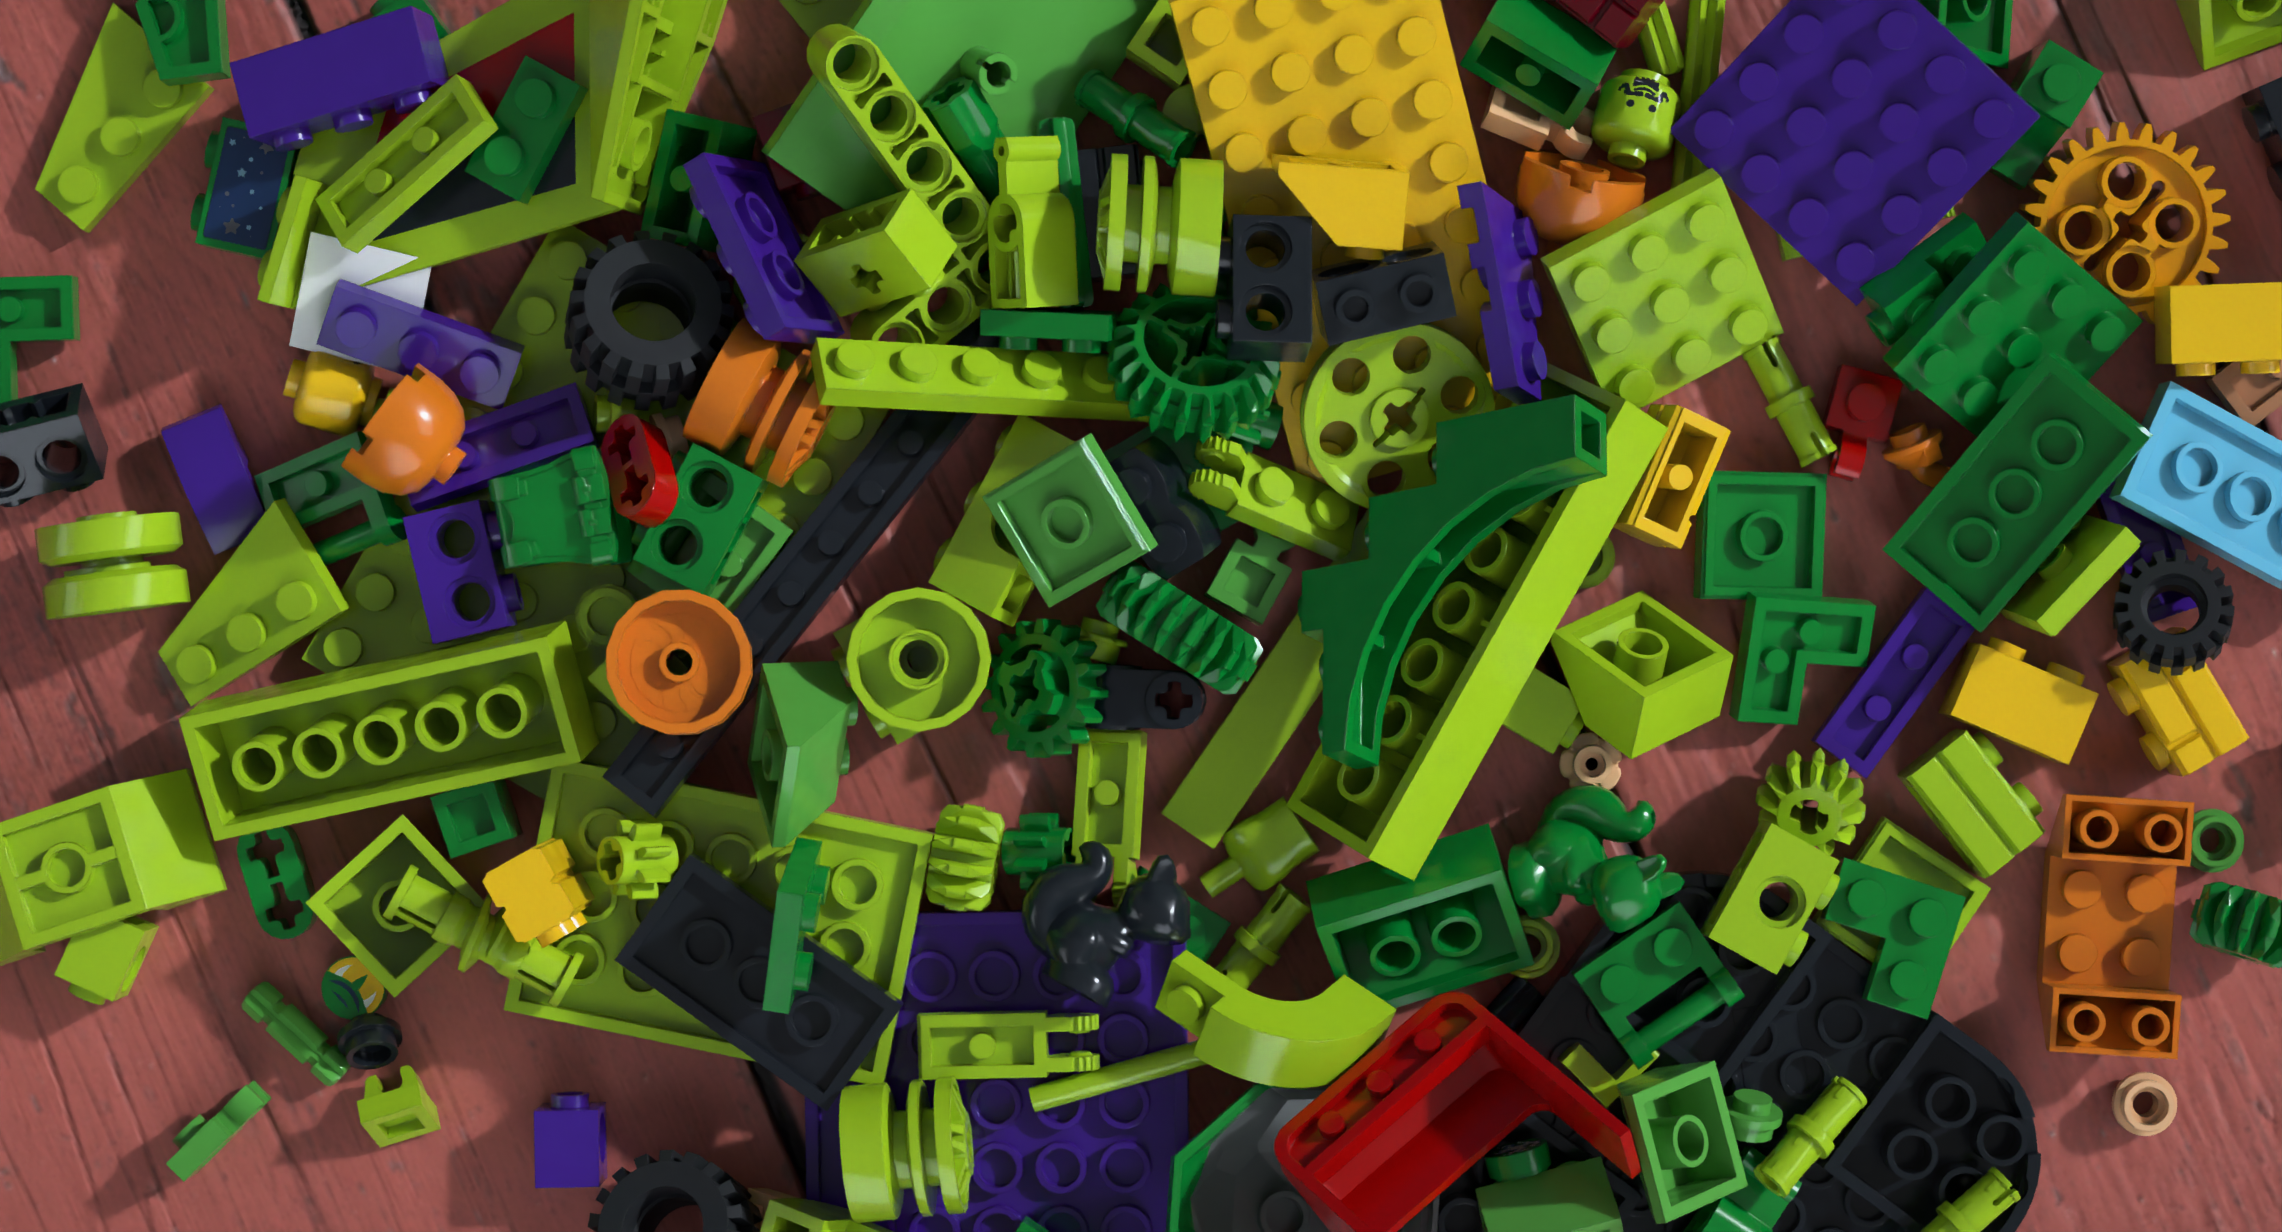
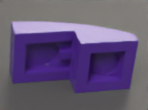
(215, 476)

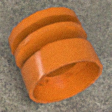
(760, 401)

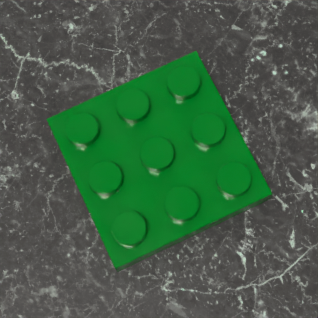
(2003, 320)

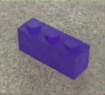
(340, 78)

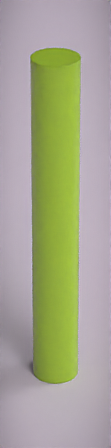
(1114, 1076)

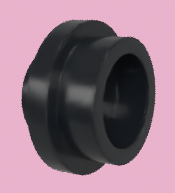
(370, 1041)

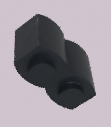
(1176, 519)

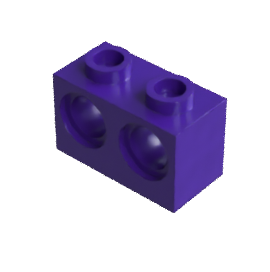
(444, 576)

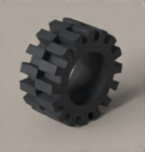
(2179, 575)

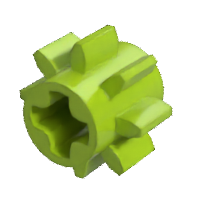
(637, 859)

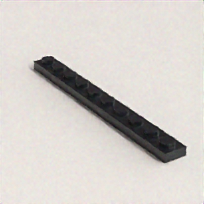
(807, 576)

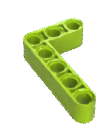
(935, 184)

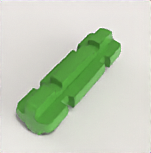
(296, 1033)

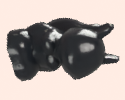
(1089, 938)

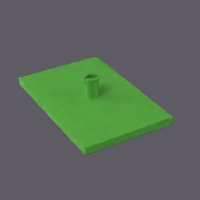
(1030, 74)

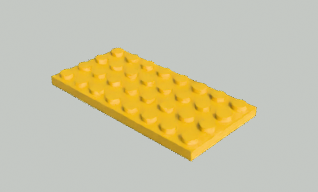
(1346, 87)

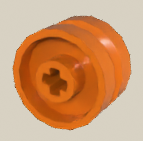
(646, 642)

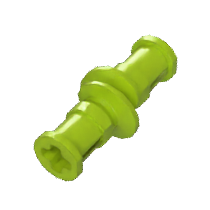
(482, 936)

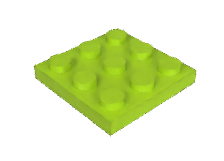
(1664, 292)

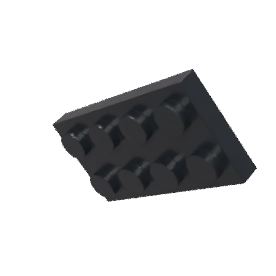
(710, 956)

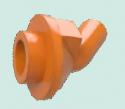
(1917, 451)

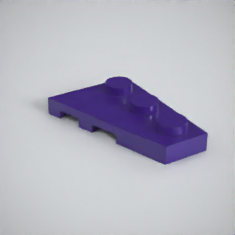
(1515, 301)

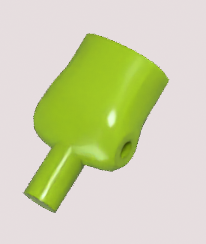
(1261, 850)

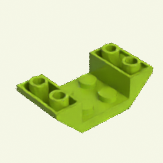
(103, 861)

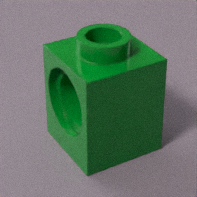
(476, 816)

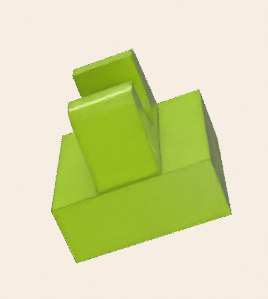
(399, 1112)

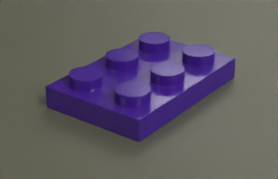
(760, 248)

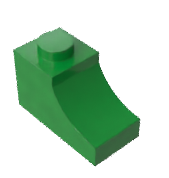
(2057, 88)

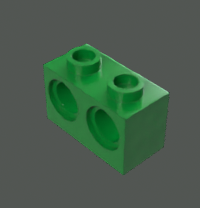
(714, 527)

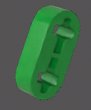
(263, 886)

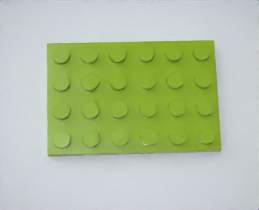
(865, 919)

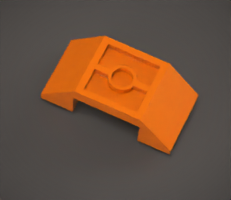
(2111, 925)

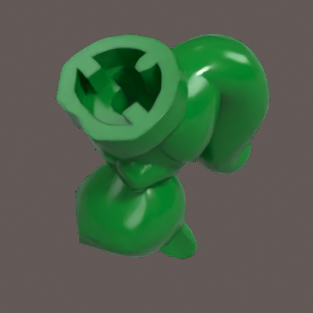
(1570, 860)

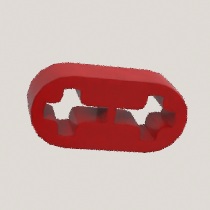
(650, 464)

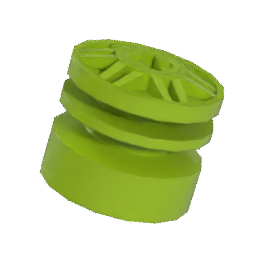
(1162, 225)
(904, 1149)

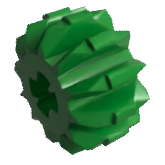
(2239, 923)

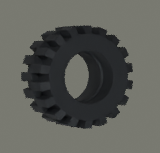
(656, 274)
(674, 1182)

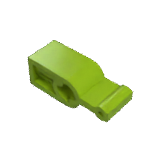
(1031, 228)

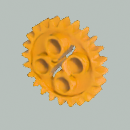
(2082, 186)

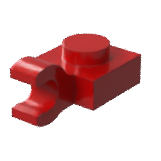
(1860, 410)

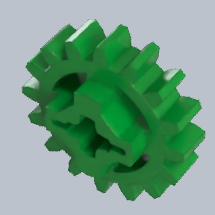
(1044, 688)

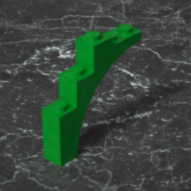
(1415, 537)

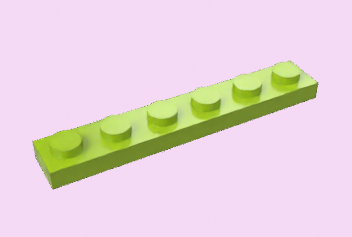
(965, 379)

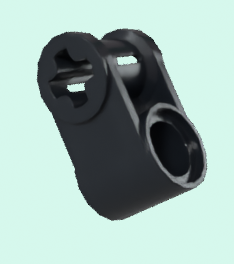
(1135, 698)

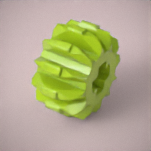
(1812, 780)
(965, 858)

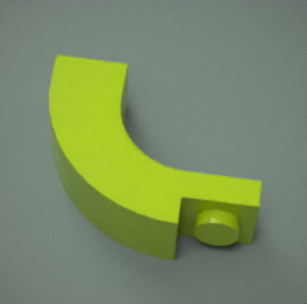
(1271, 1038)

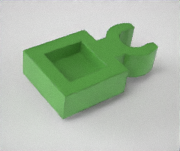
(1251, 576)
(205, 1138)

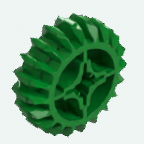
(1178, 370)
(1179, 628)

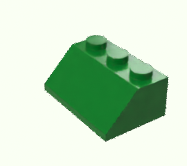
(1425, 933)

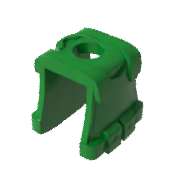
(561, 514)

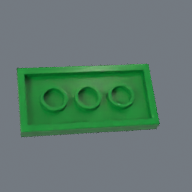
(2017, 491)

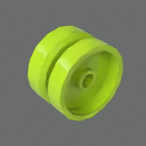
(112, 564)
(880, 659)

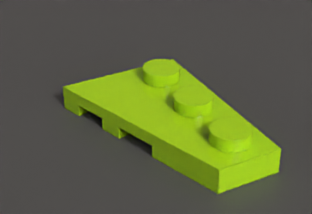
(114, 123)
(254, 607)

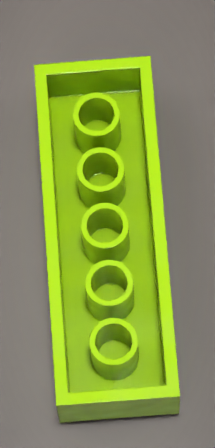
(390, 731)

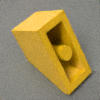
(1352, 200)

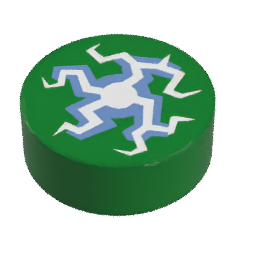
(1518, 1160)

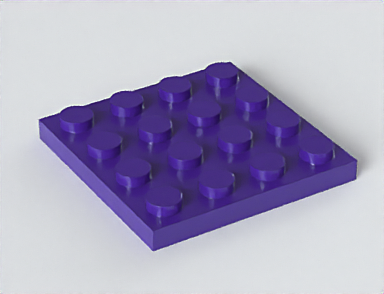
(1854, 130)

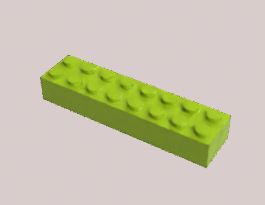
(1476, 652)

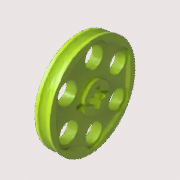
(1385, 385)

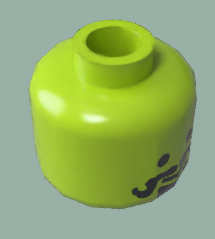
(1636, 117)

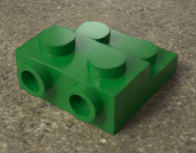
(1918, 279)

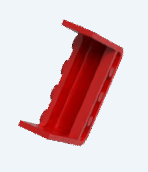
(1426, 1113)

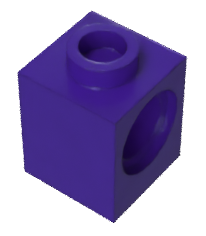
(570, 1142)

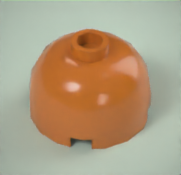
(1573, 196)
(411, 437)

